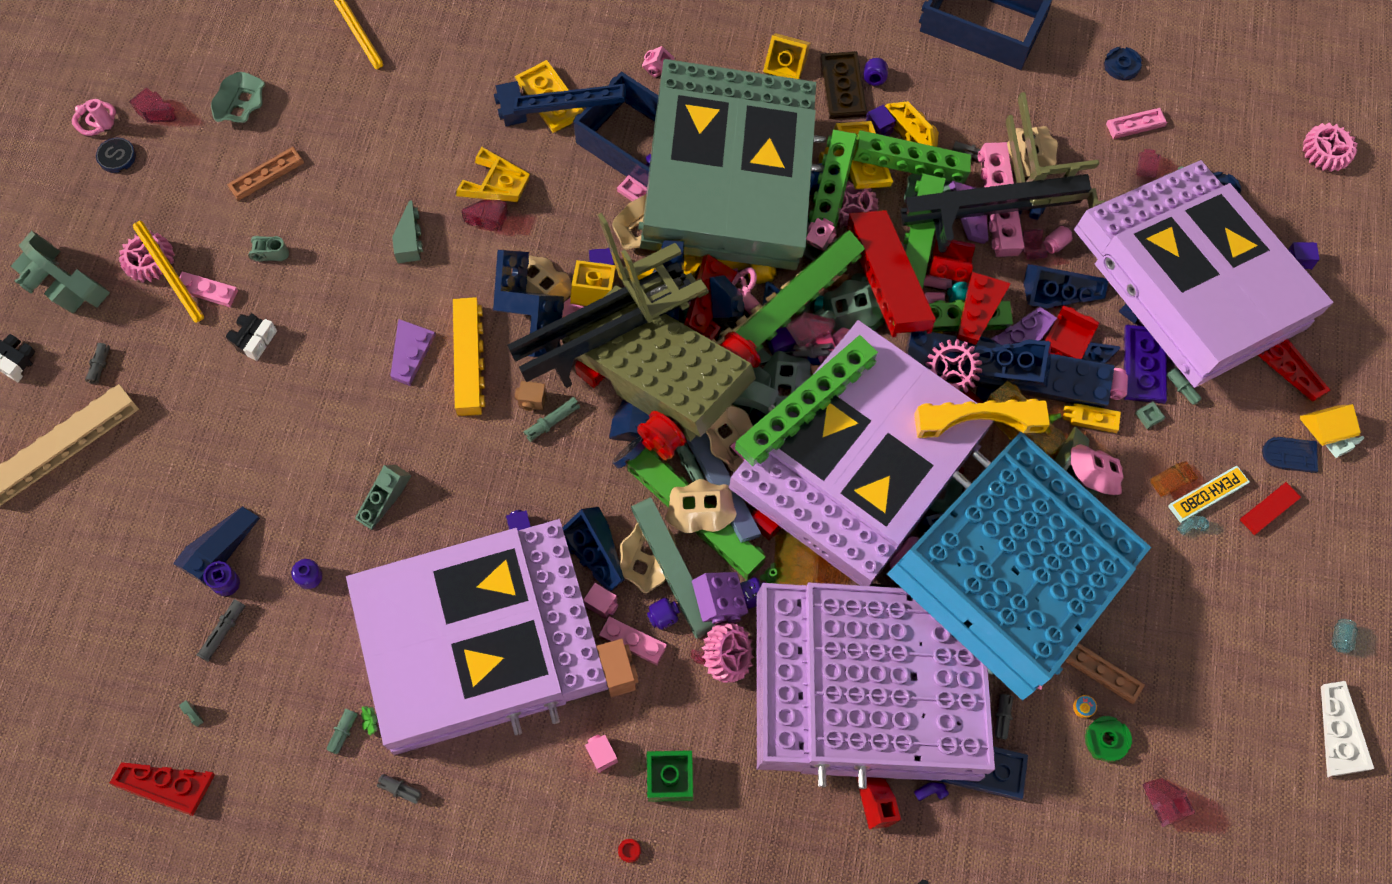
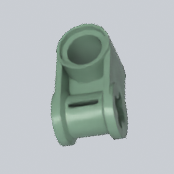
(265, 249)

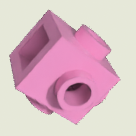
(654, 60)
(820, 240)

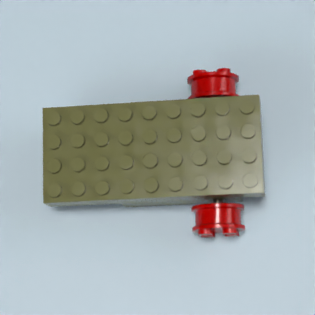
(672, 376)

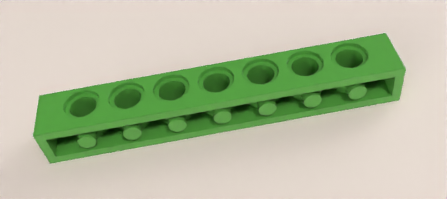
(857, 350)

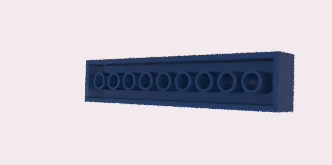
(1069, 378)

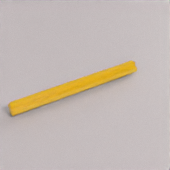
(359, 33)
(168, 271)

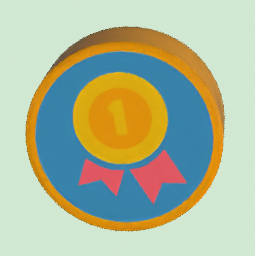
(1085, 706)

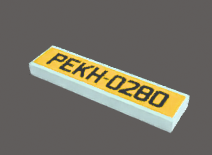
(1208, 494)

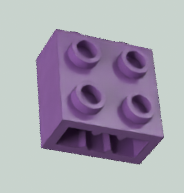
(720, 597)

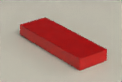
(1270, 508)

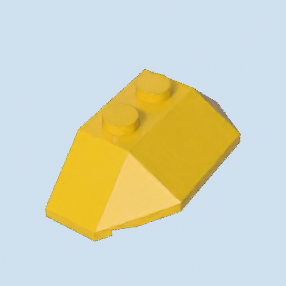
(912, 124)

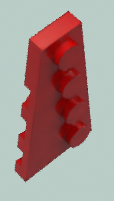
(979, 306)
(700, 309)
(1295, 369)
(164, 785)

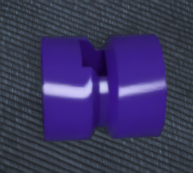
(221, 578)

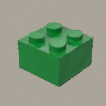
(669, 776)

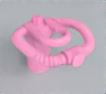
(97, 110)
(748, 299)

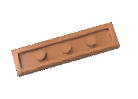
(265, 173)
(1105, 673)

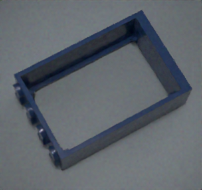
(981, 39)
(595, 116)

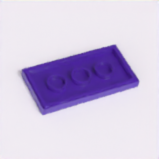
(1145, 366)

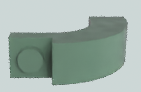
(758, 397)

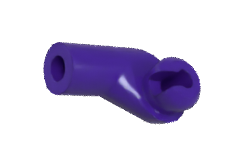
(932, 788)

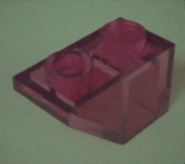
(152, 108)
(486, 214)
(808, 327)
(1168, 801)

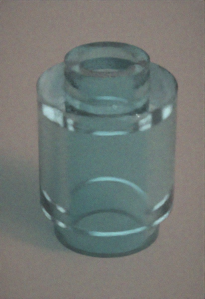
(1345, 636)

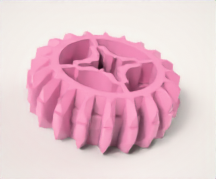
(1329, 147)
(853, 202)
(136, 251)
(967, 353)
(728, 652)

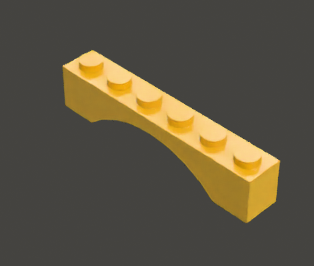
(1024, 416)

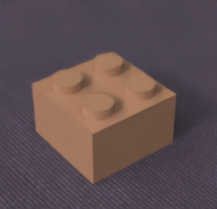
(616, 661)

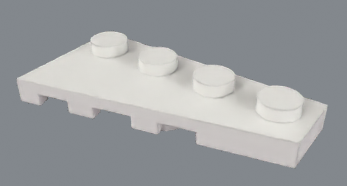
(1342, 732)

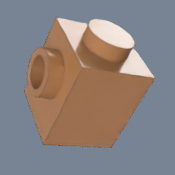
(531, 396)

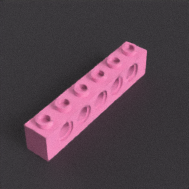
(998, 154)

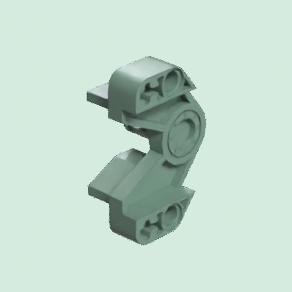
(67, 290)

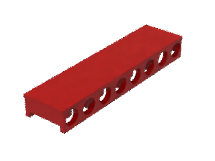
(892, 274)

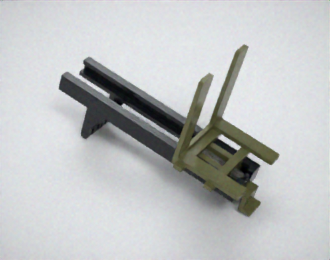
(1032, 194)
(653, 294)

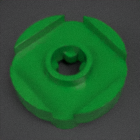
(1101, 750)

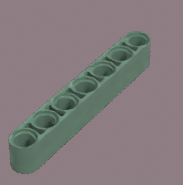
(671, 564)

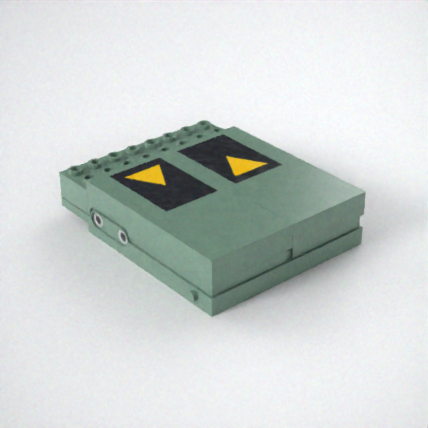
(731, 164)

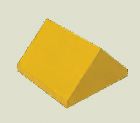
(1332, 424)

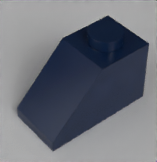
(725, 298)

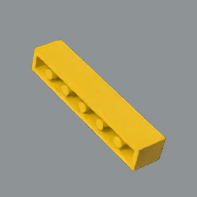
(467, 357)

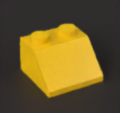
(786, 56)
(591, 282)

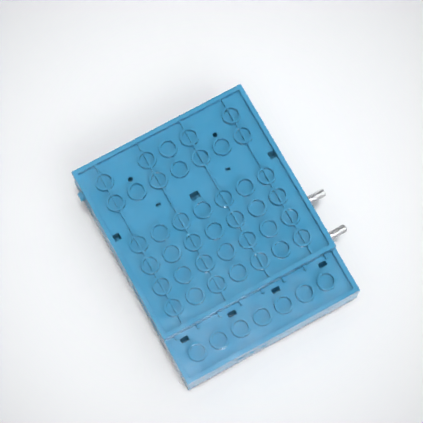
(1020, 565)

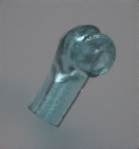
(1194, 522)

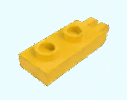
(1093, 417)

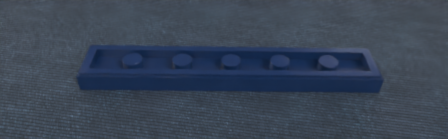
(569, 99)

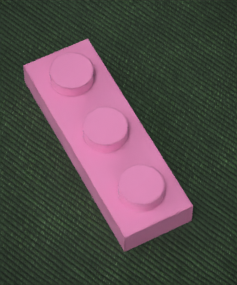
(209, 289)
(638, 642)

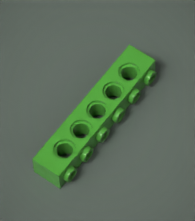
(838, 141)
(912, 157)
(1000, 320)

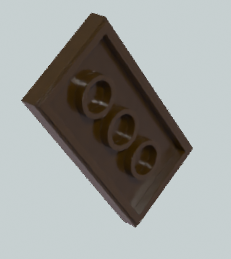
(843, 85)

